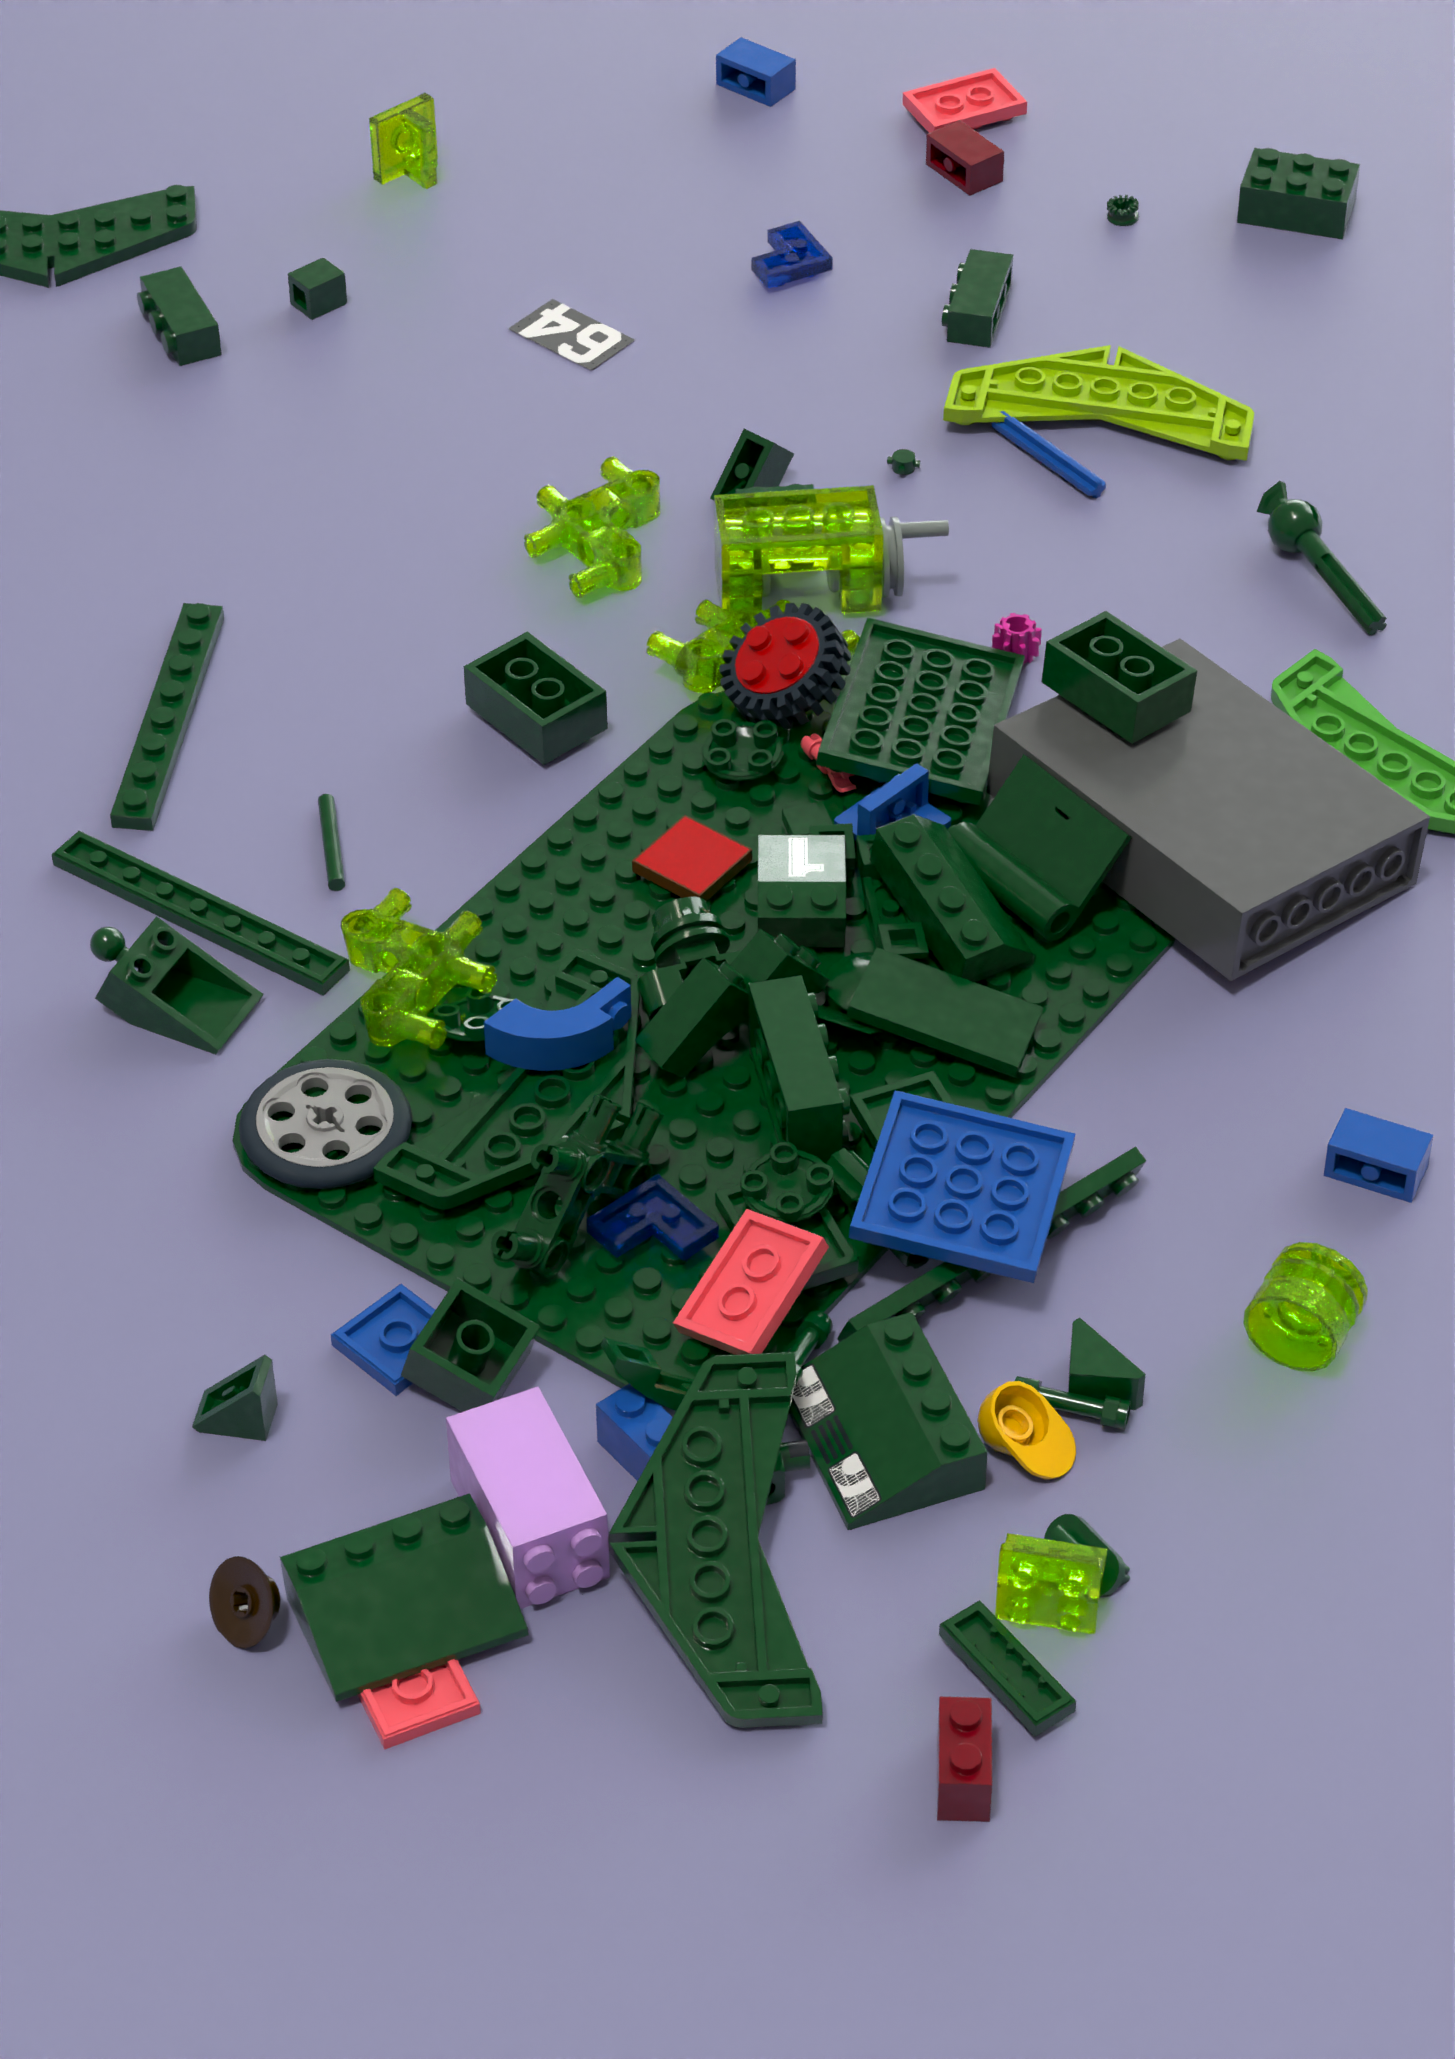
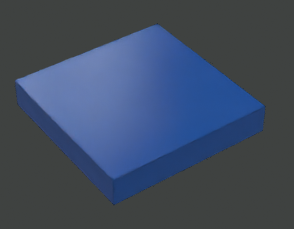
(383, 1335)

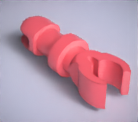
(841, 780)

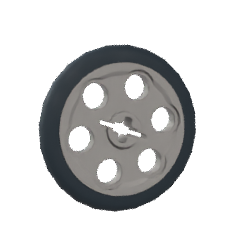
(309, 1167)

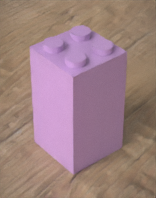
(530, 1496)

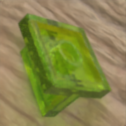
(405, 142)

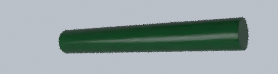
(331, 842)

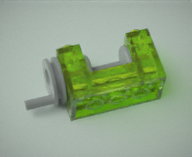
(811, 532)

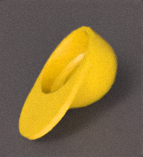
(1025, 1425)

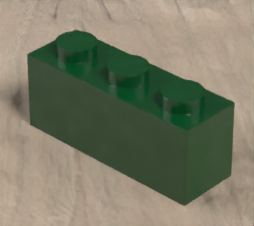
(978, 298)
(179, 316)

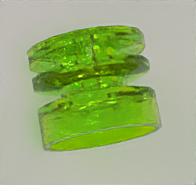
(1305, 1306)

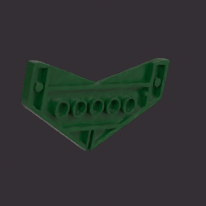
(93, 236)
(497, 1136)
(696, 1548)

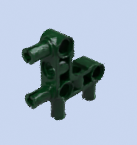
(577, 1172)

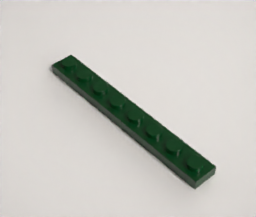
(167, 717)
(946, 1279)

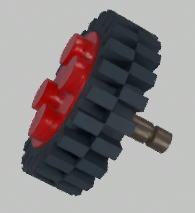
(785, 665)

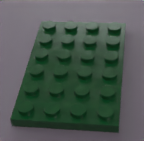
(923, 704)

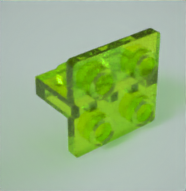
(1049, 1583)

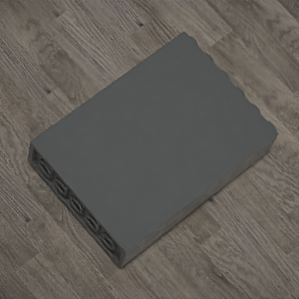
(1234, 817)

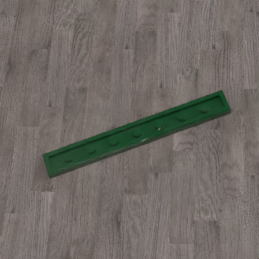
(201, 913)

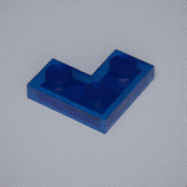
(794, 258)
(657, 1211)

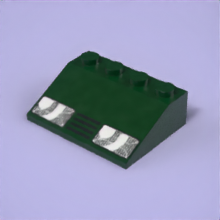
(886, 1424)

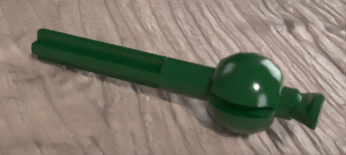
(1297, 528)

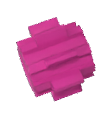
(1018, 636)

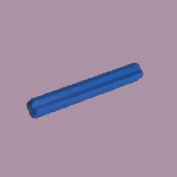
(1050, 456)

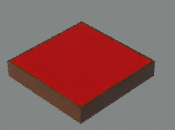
(692, 859)

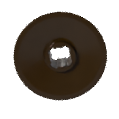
(243, 1601)

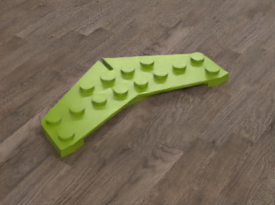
(1086, 387)

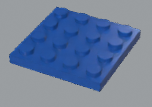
(963, 1186)

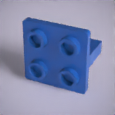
(892, 801)

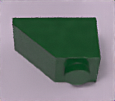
(753, 464)

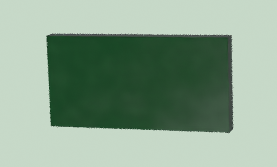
(945, 1012)

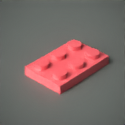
(972, 99)
(751, 1284)

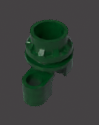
(680, 940)

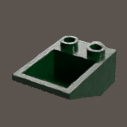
(176, 987)

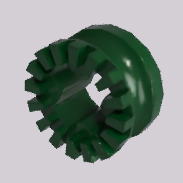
(1123, 210)

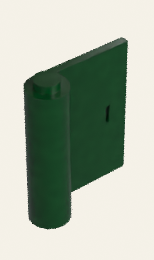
(1037, 857)

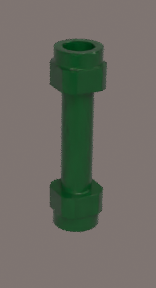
(810, 1336)
(1112, 1411)

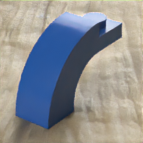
(558, 1038)

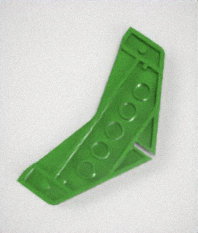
(1337, 713)

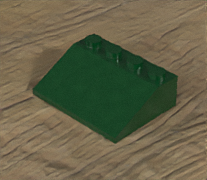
(402, 1597)

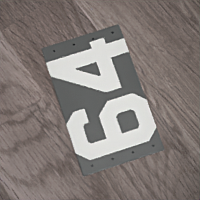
(572, 334)

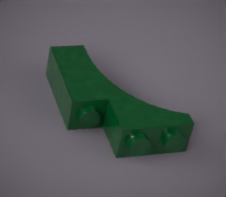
(716, 999)

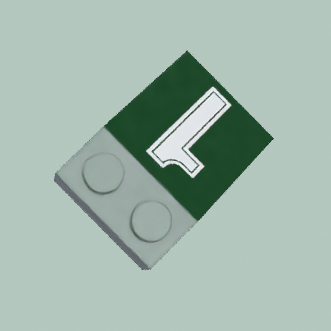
(803, 888)

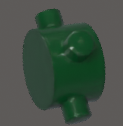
(903, 462)

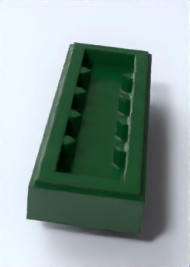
(1007, 1668)

